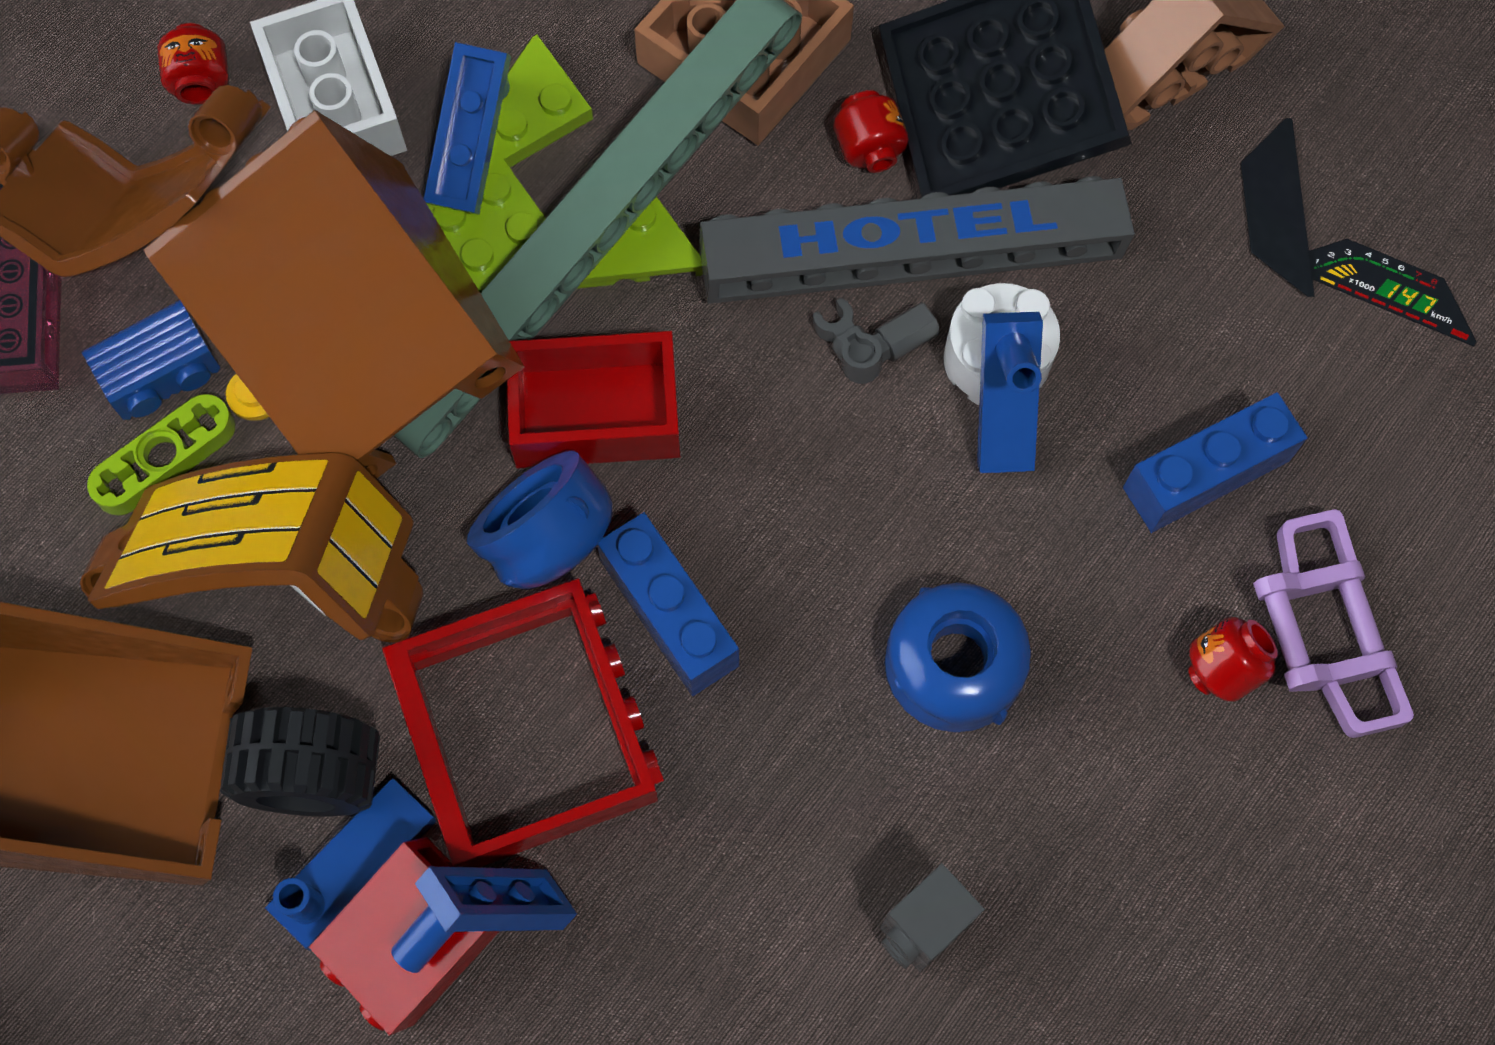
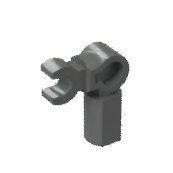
(865, 353)

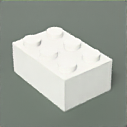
(326, 64)

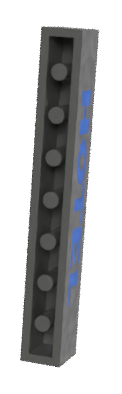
(914, 239)

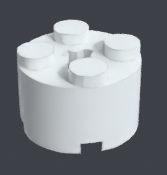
(964, 337)

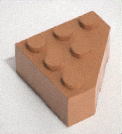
(679, 25)
(1179, 42)

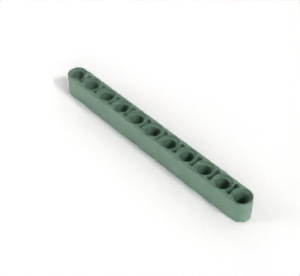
(621, 187)

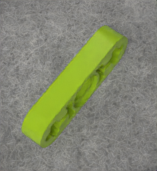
(165, 430)

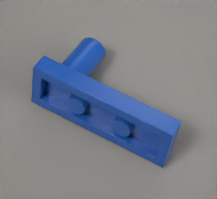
(467, 127)
(1009, 391)
(347, 863)
(480, 901)

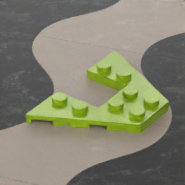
(533, 115)

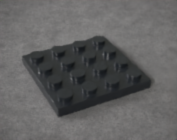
(1001, 91)

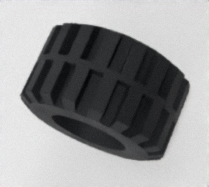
(300, 762)

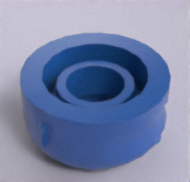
(543, 522)
(947, 700)

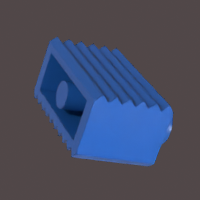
(151, 361)

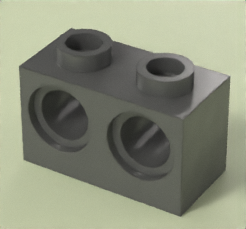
(929, 919)

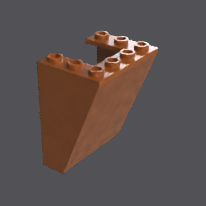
(333, 293)
(112, 746)

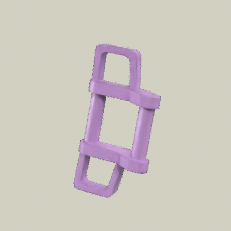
(1347, 577)

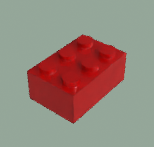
(594, 397)

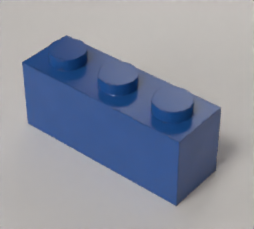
(1214, 462)
(668, 604)

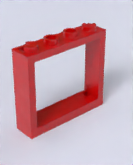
(487, 628)

